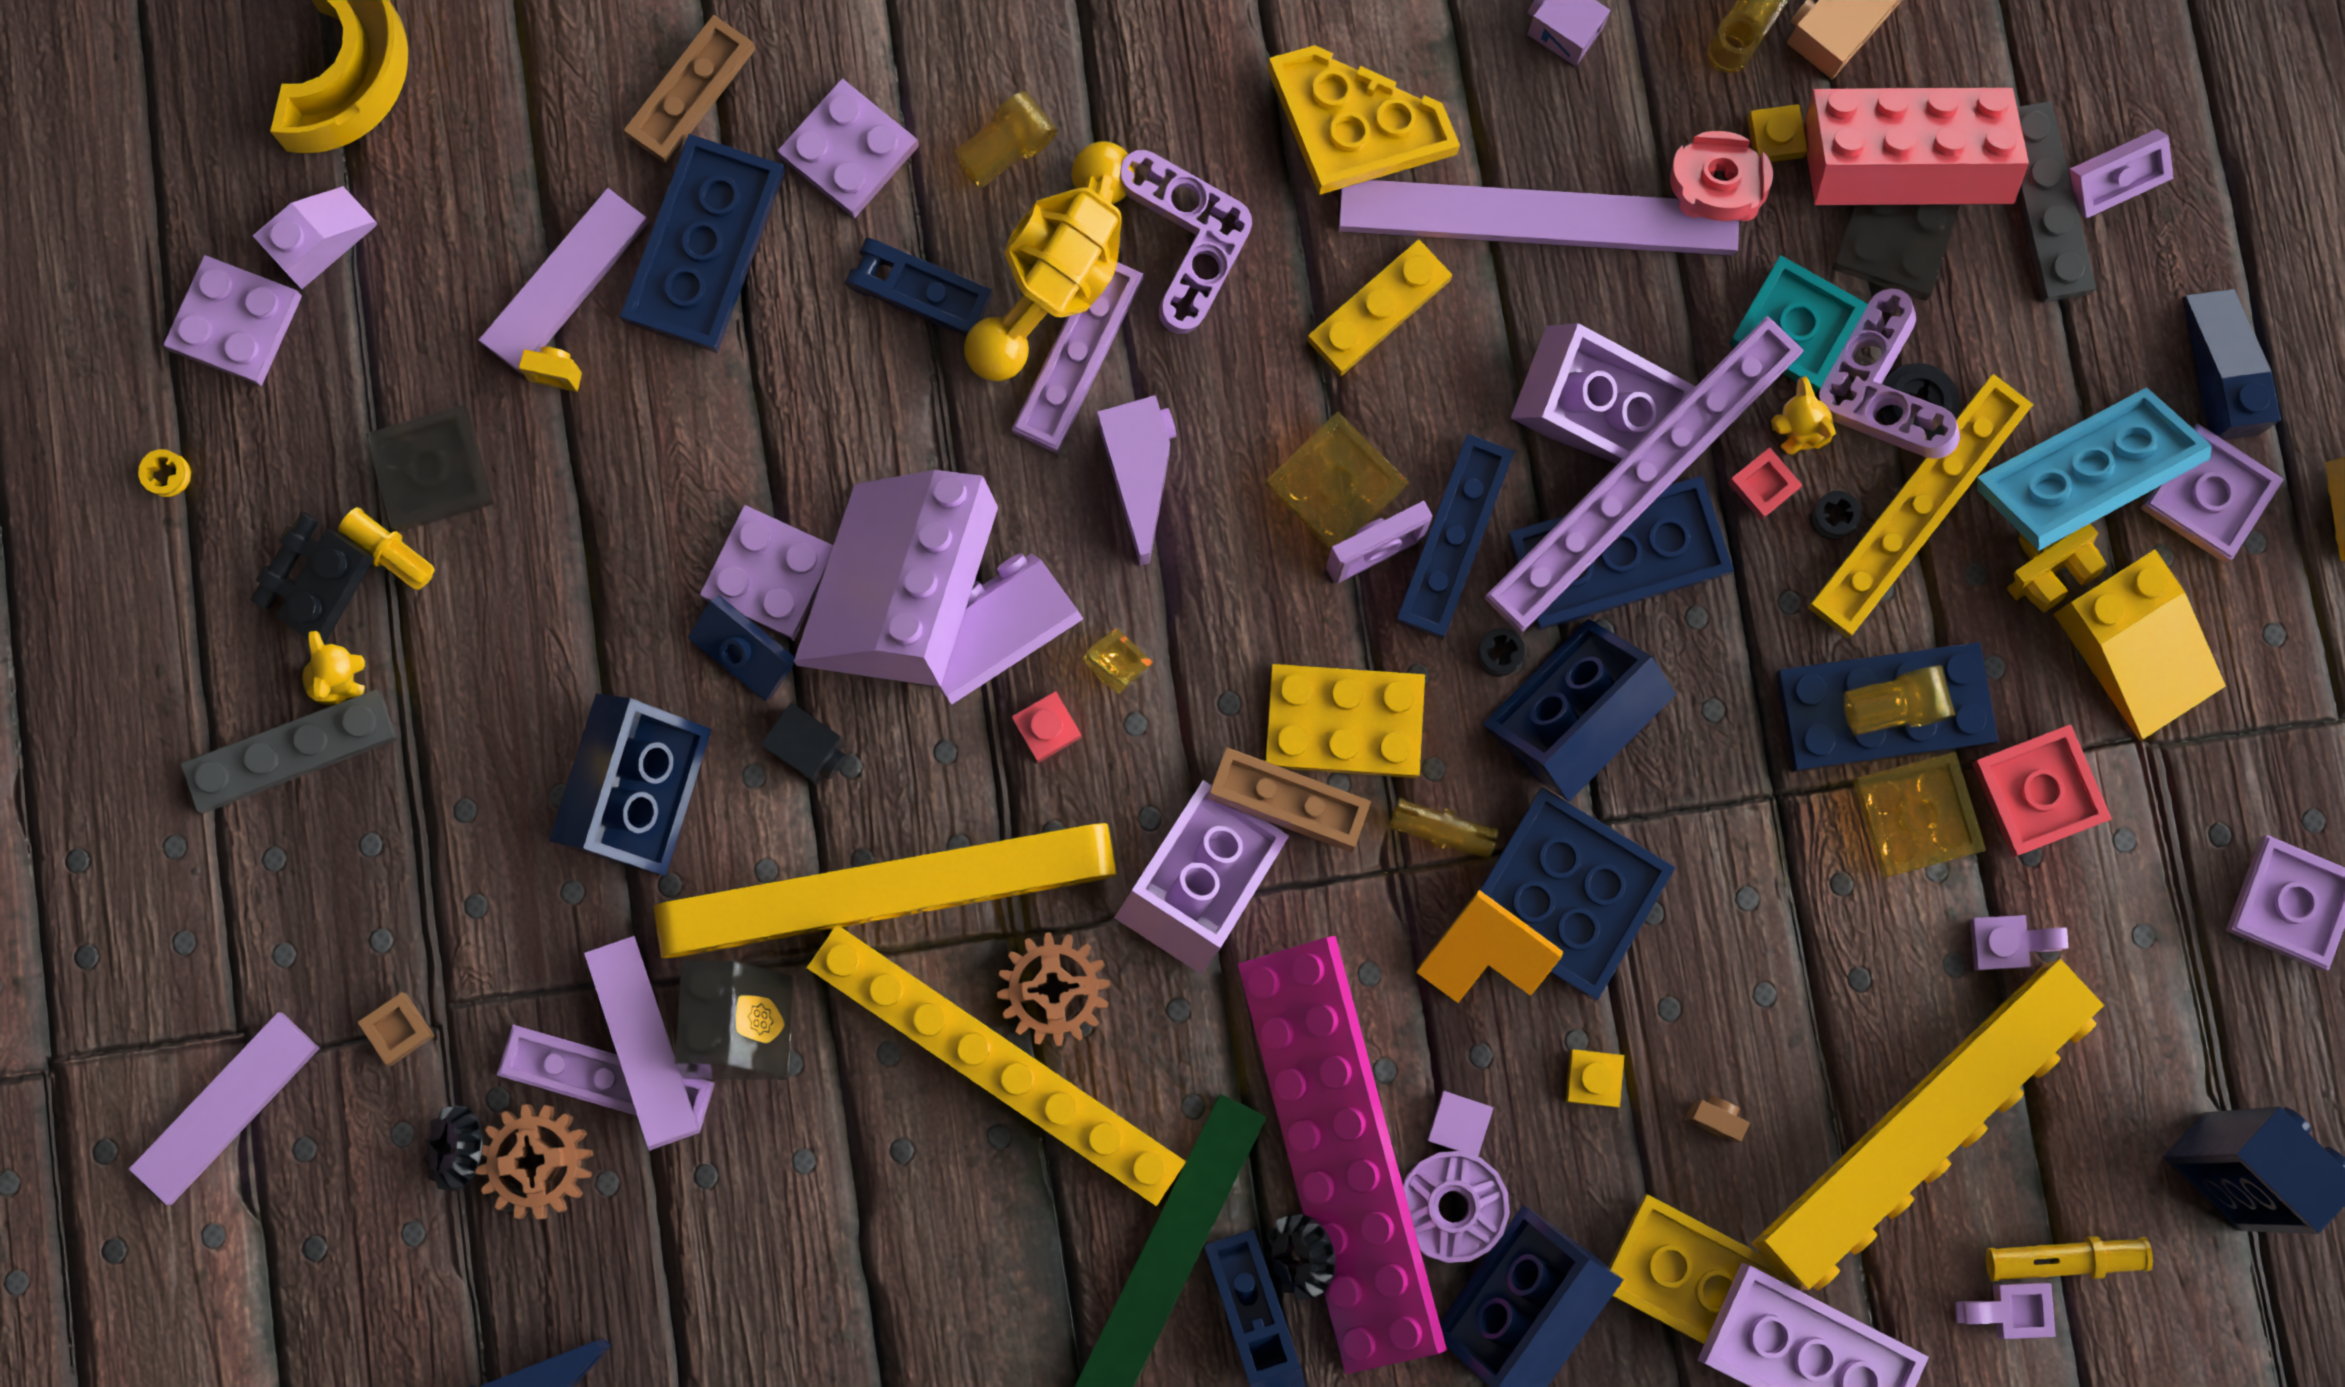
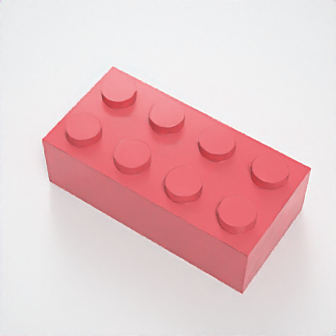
(1914, 146)

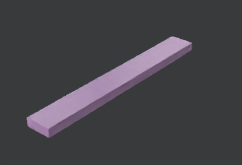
(1531, 217)
(1643, 475)

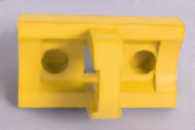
(2038, 576)

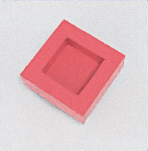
(1765, 484)
(1046, 727)

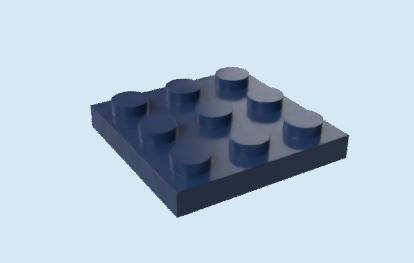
(1577, 888)

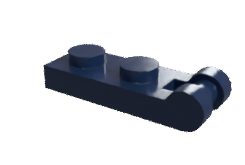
(919, 287)

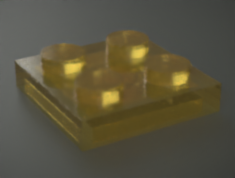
(1336, 482)
(1919, 815)

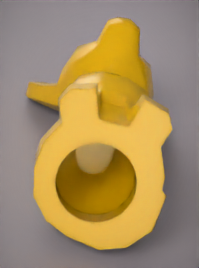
(1804, 421)
(331, 672)

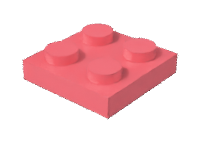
(2041, 790)

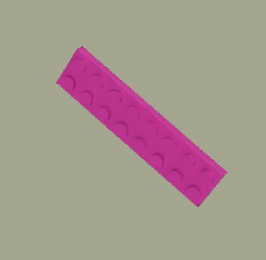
(1342, 1154)

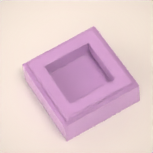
(1460, 1123)

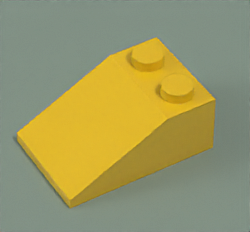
(2143, 644)

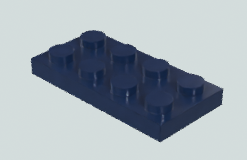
(702, 243)
(1661, 552)
(1818, 725)

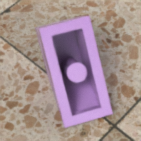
(314, 233)

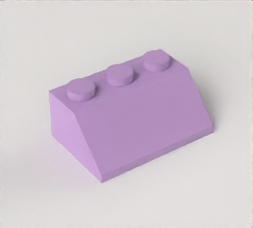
(1006, 623)

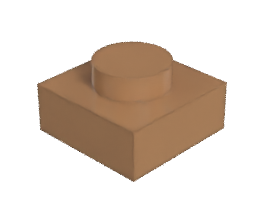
(396, 1029)
(1718, 1118)

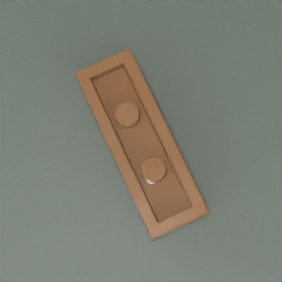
(689, 89)
(1289, 800)

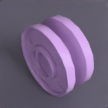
(1485, 1200)

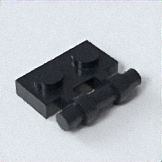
(325, 583)

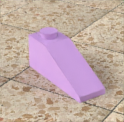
(1138, 454)

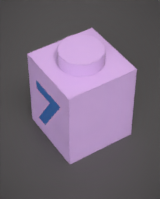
(1567, 26)

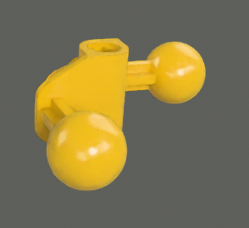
(1059, 258)

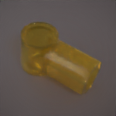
(1749, 24)
(1016, 131)
(1911, 699)

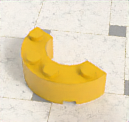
(354, 89)

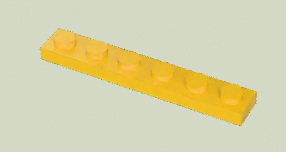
(1919, 509)

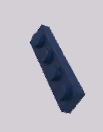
(1455, 536)

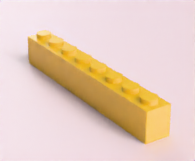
(996, 1065)
(1928, 1126)

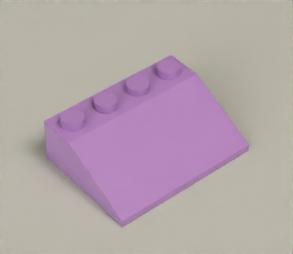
(900, 577)

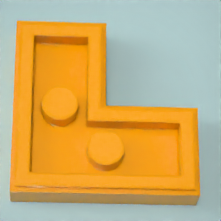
(1492, 937)

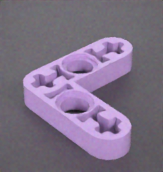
(1208, 235)
(1872, 395)

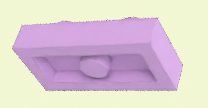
(2122, 173)

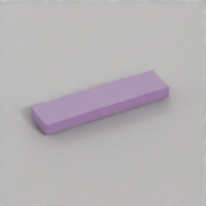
(565, 279)
(1075, 363)
(641, 1043)
(581, 1072)
(224, 1108)

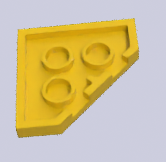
(1355, 120)

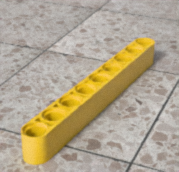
(884, 890)

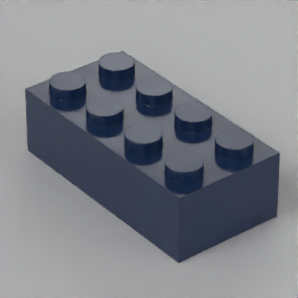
(2262, 1169)

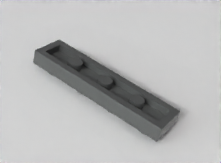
(2051, 210)
(289, 751)

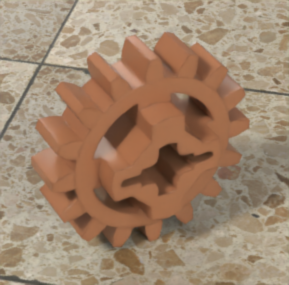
(1051, 966)
(536, 1185)

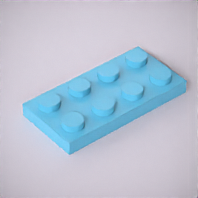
(2093, 468)

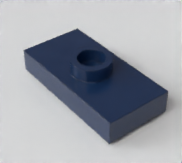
(742, 648)

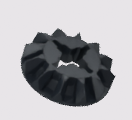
(1938, 390)
(459, 1130)
(1311, 1241)

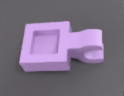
(2006, 943)
(2017, 1310)

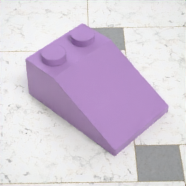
(1594, 393)
(1201, 879)

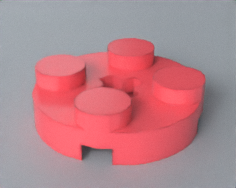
(1717, 199)

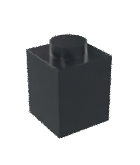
(805, 745)

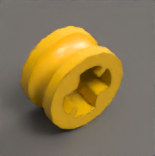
(153, 463)

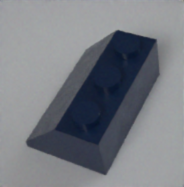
(1580, 708)
(630, 784)
(1527, 1304)

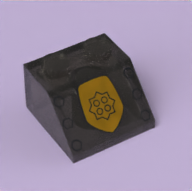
(733, 1021)

